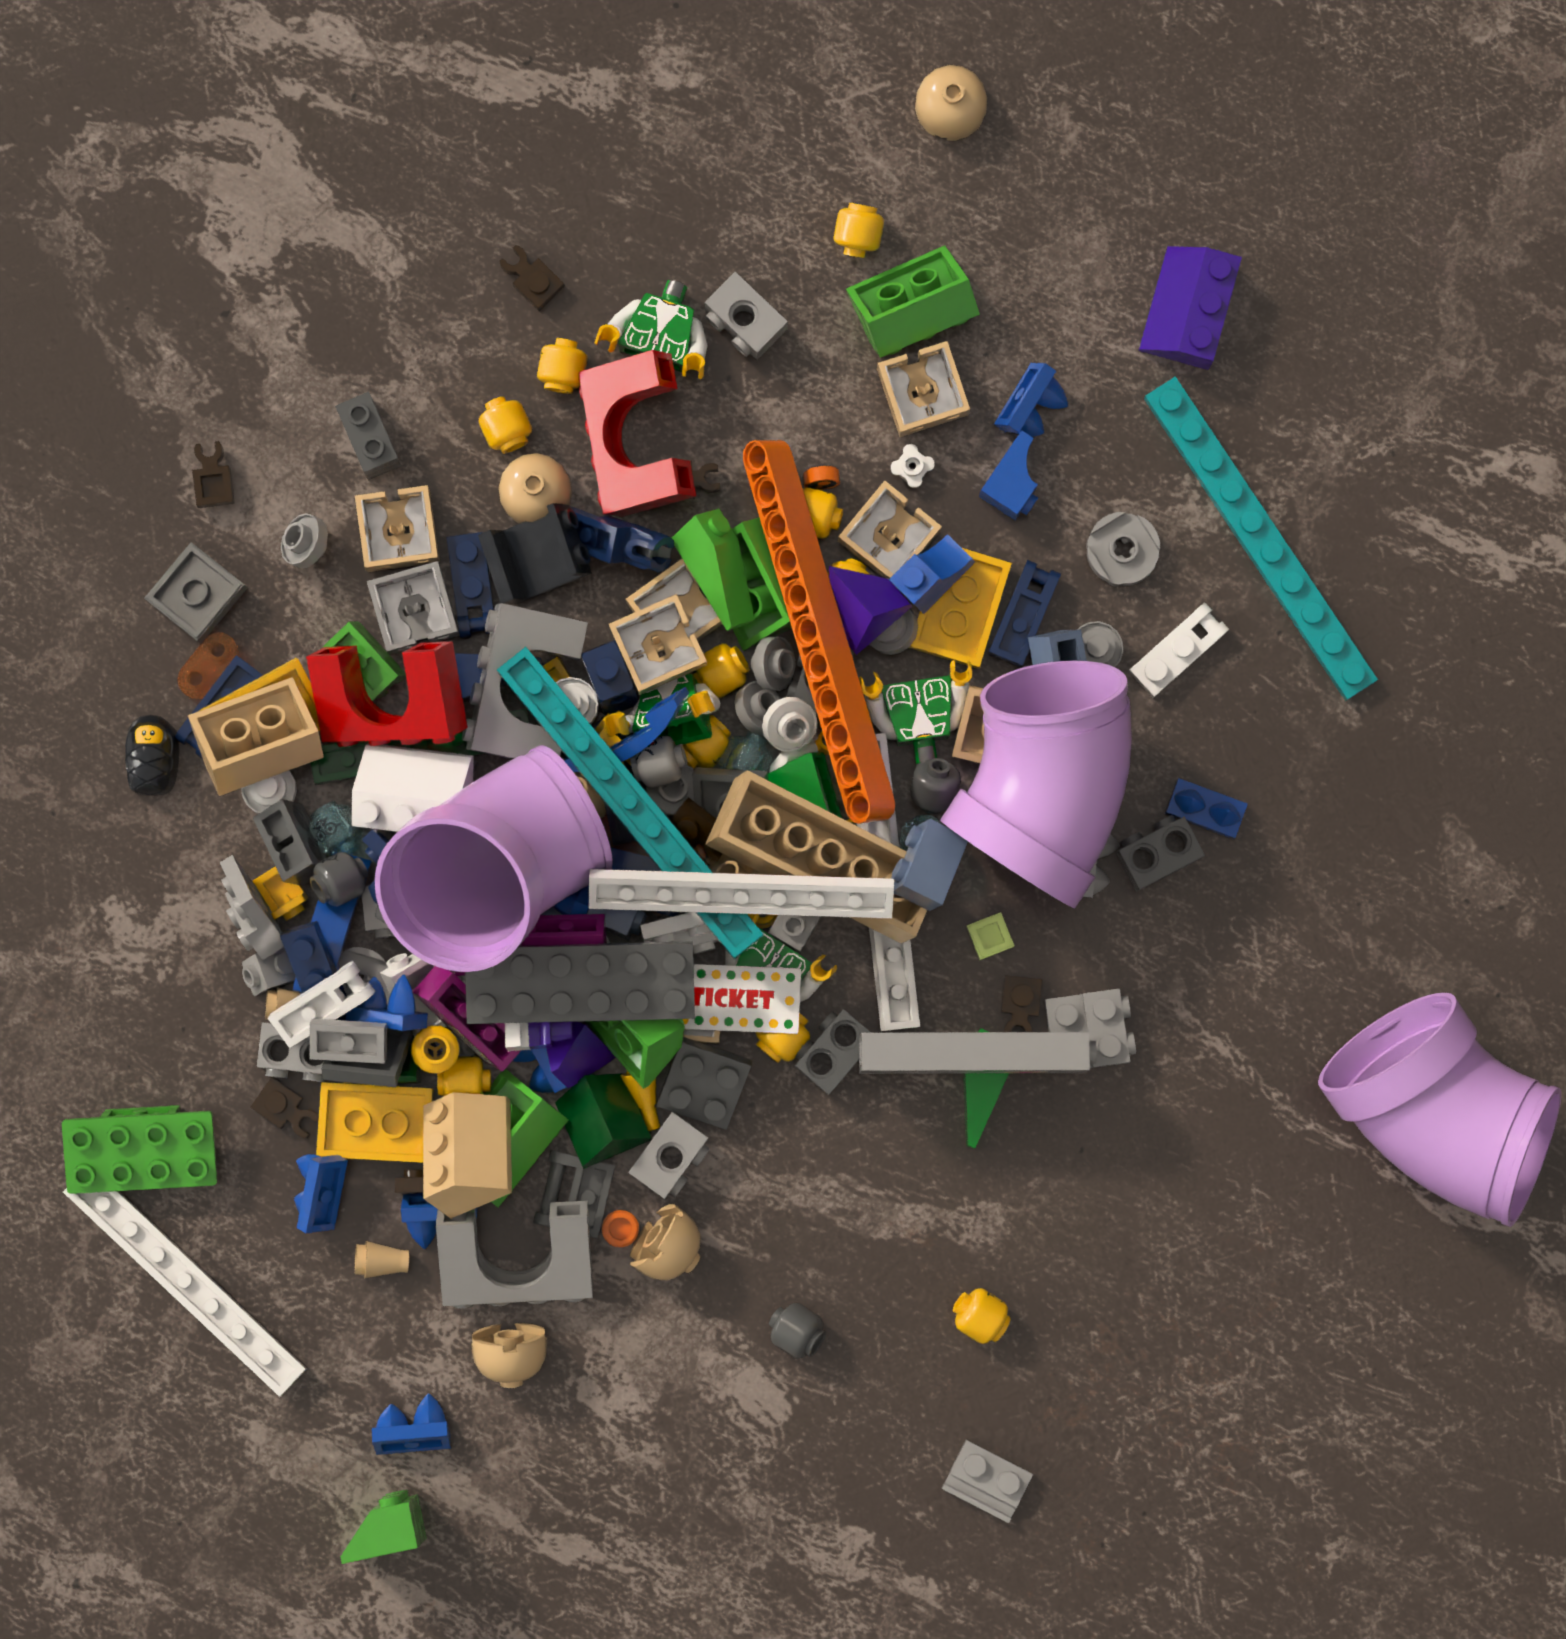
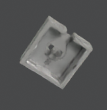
(407, 592)

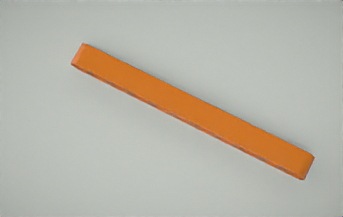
(818, 631)

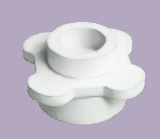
(912, 476)

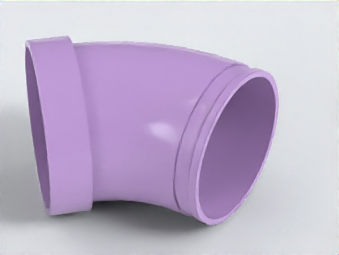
(1049, 773)
(488, 861)
(1445, 1107)

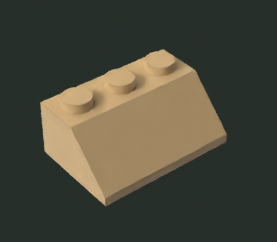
(256, 736)
(466, 1151)

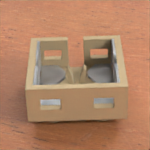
(929, 409)
(887, 510)
(401, 548)
(679, 581)
(640, 653)

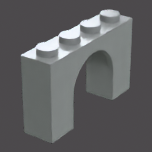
(511, 629)
(471, 1279)

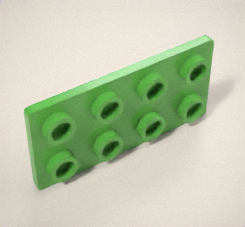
(139, 1150)

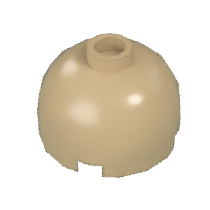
(951, 102)
(531, 485)
(668, 1246)
(509, 1354)

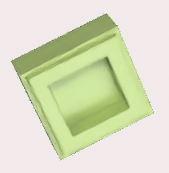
(990, 936)

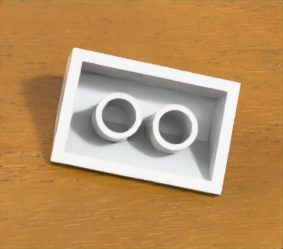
(403, 782)

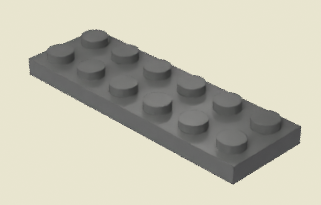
(585, 984)

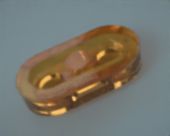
(207, 665)

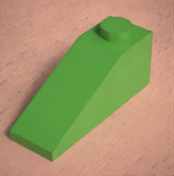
(717, 565)

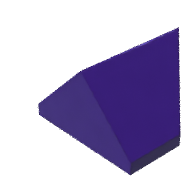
(865, 605)
(578, 1056)

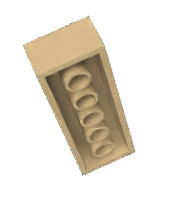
(794, 837)

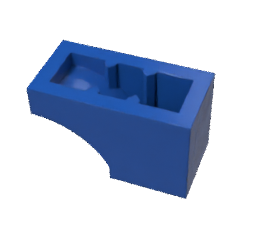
(1010, 485)
(932, 573)

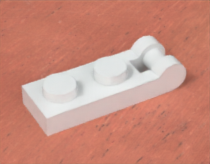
(1177, 651)
(320, 1002)

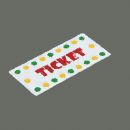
(746, 999)

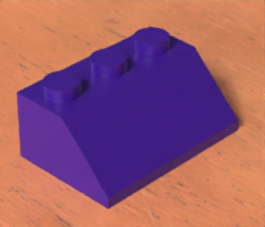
(1190, 305)

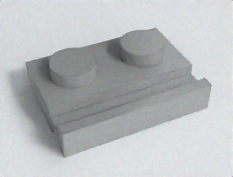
(987, 1481)

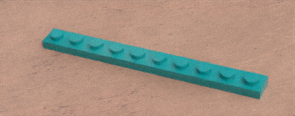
(1260, 538)
(618, 788)

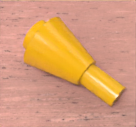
(645, 1100)

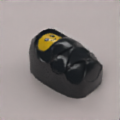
(151, 756)

